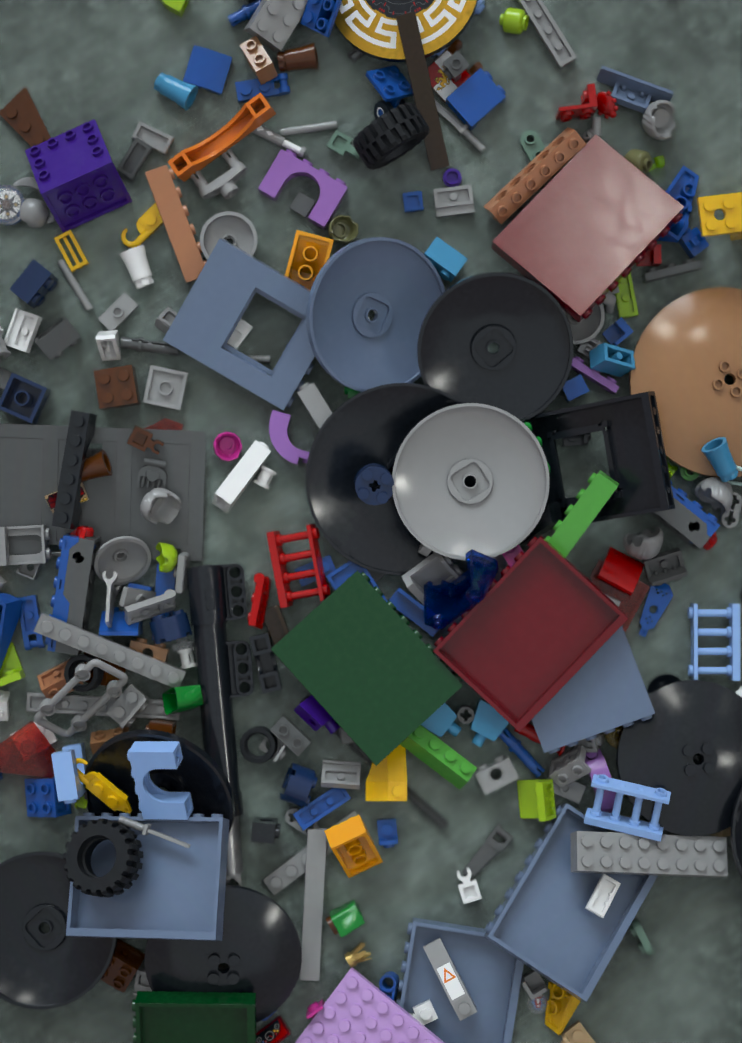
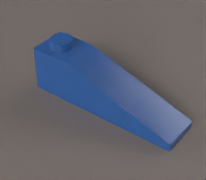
(683, 190)
(9, 616)

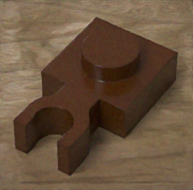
(142, 439)

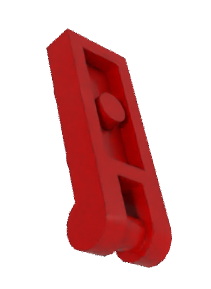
(259, 601)

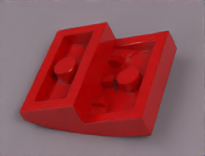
(620, 571)

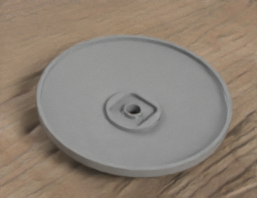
(476, 443)

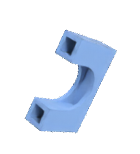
(66, 775)
(153, 801)

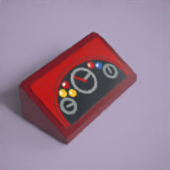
(274, 1031)

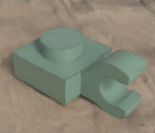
(341, 145)

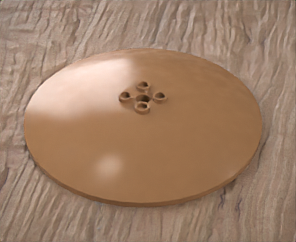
(685, 362)

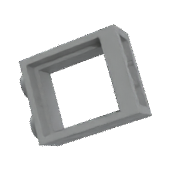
(314, 403)

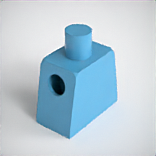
(442, 721)
(486, 723)

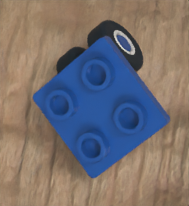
(391, 87)

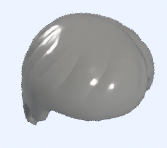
(659, 120)
(716, 493)
(160, 506)
(644, 545)

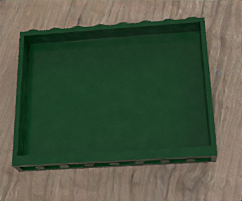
(367, 667)
(194, 1017)

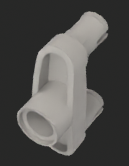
(223, 184)

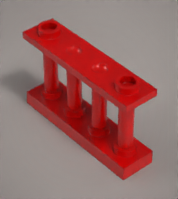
(280, 559)

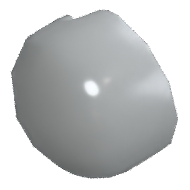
(34, 212)

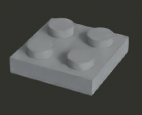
(165, 387)

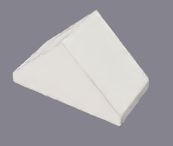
(108, 345)

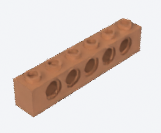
(534, 175)

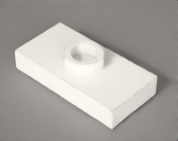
(602, 895)

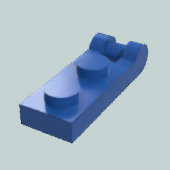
(250, 88)
(28, 619)

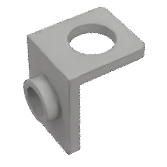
(281, 751)

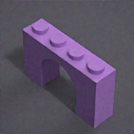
(287, 167)

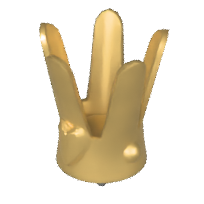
(354, 957)

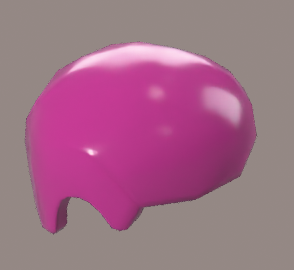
(227, 446)

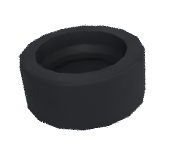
(69, 673)
(244, 744)

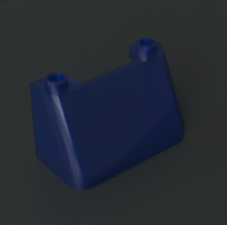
(450, 600)

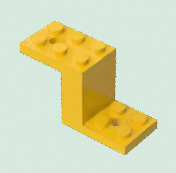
(730, 205)

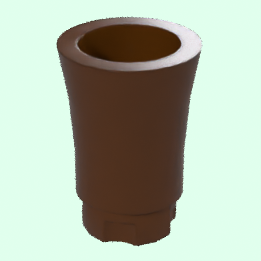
(299, 58)
(96, 466)

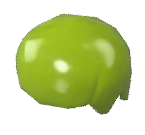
(167, 558)

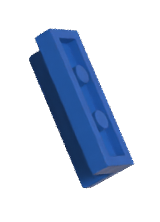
(411, 609)

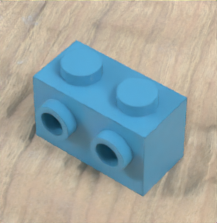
(445, 259)
(612, 359)

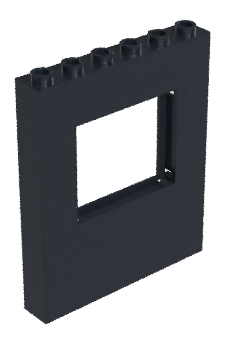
(632, 450)

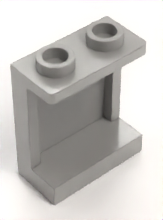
(433, 569)

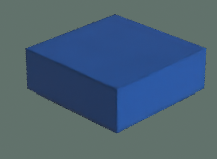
(413, 201)

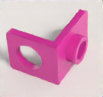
(314, 1008)

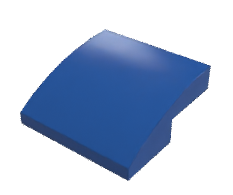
(207, 69)

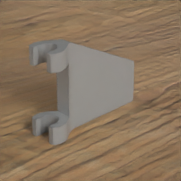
(111, 595)

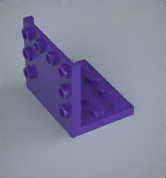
(77, 176)

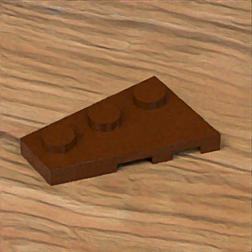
(25, 118)

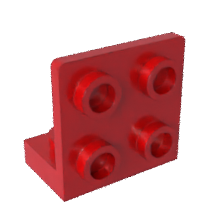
(584, 111)

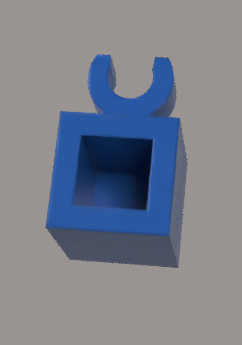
(693, 242)

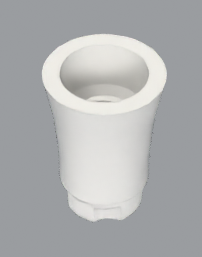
(138, 266)

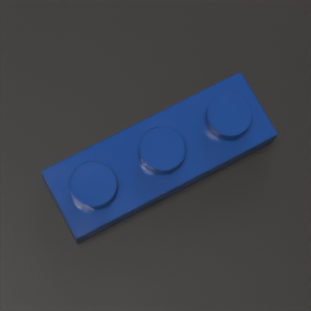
(321, 807)

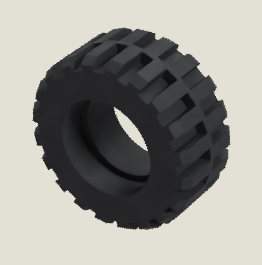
(391, 136)
(81, 849)

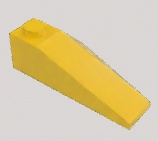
(388, 779)
(559, 1008)

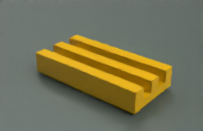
(79, 265)

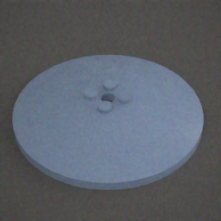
(364, 277)

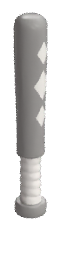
(279, 140)

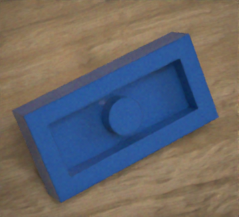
(328, 566)

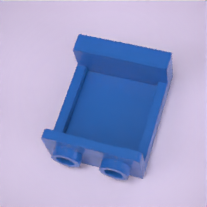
(475, 98)

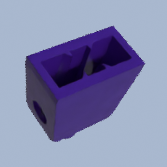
(316, 715)

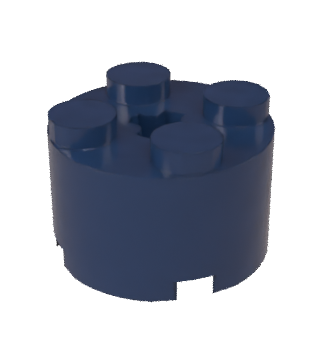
(367, 475)
(170, 628)
(298, 785)

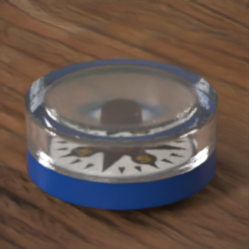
(10, 204)

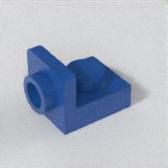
(387, 832)

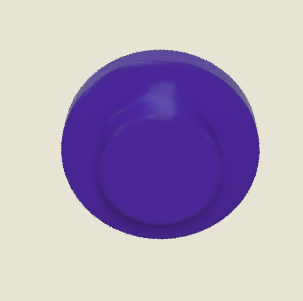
(452, 177)

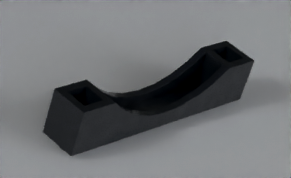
(79, 436)

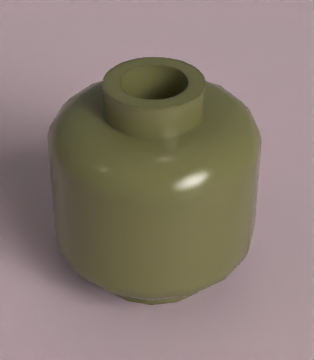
(640, 159)

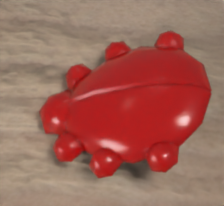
(606, 104)

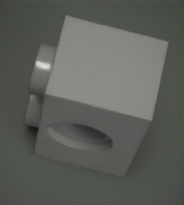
(507, 775)

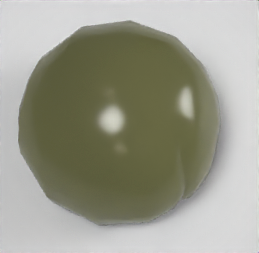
(343, 229)

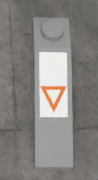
(450, 979)

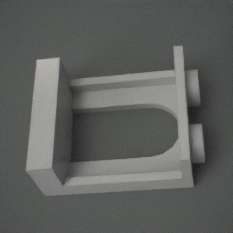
(42, 557)

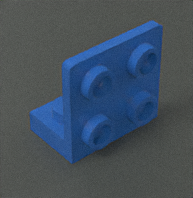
(43, 798)

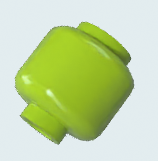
(514, 21)

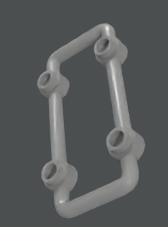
(82, 674)

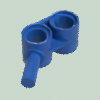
(390, 991)

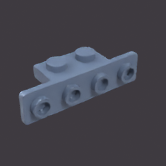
(632, 91)

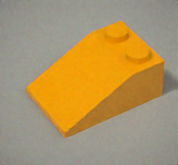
(308, 257)
(353, 846)

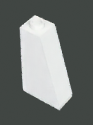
(241, 476)

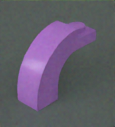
(278, 432)
(598, 766)

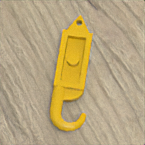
(146, 225)
(104, 789)

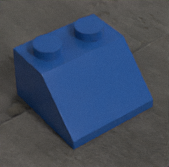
(119, 625)

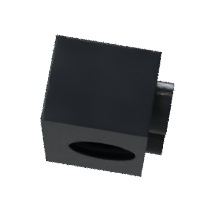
(265, 830)

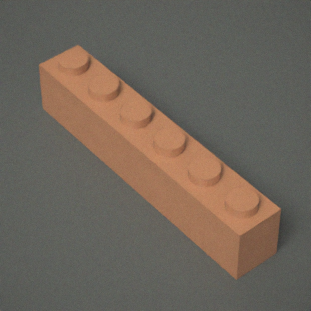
(175, 221)

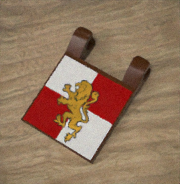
(439, 81)

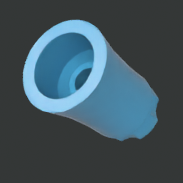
(176, 90)
(720, 458)

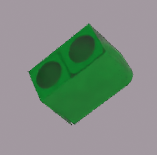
(183, 700)
(347, 918)

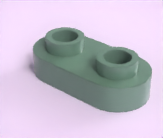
(531, 148)
(644, 945)

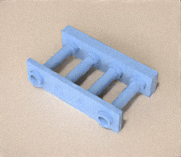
(731, 632)
(619, 823)

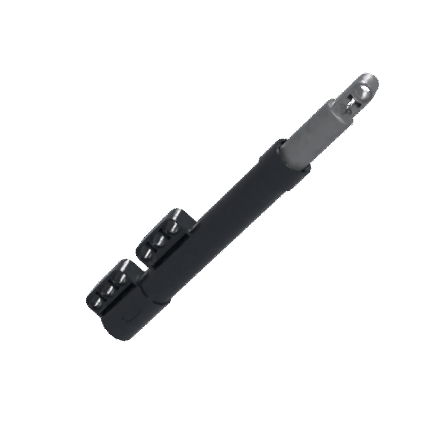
(219, 679)

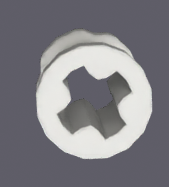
(265, 477)
(187, 658)

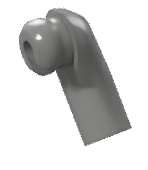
(596, 129)
(609, 303)

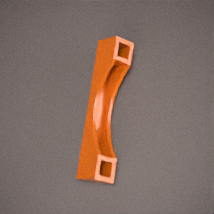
(248, 119)

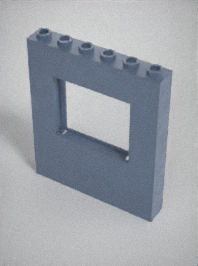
(215, 310)

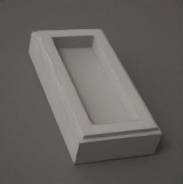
(157, 139)

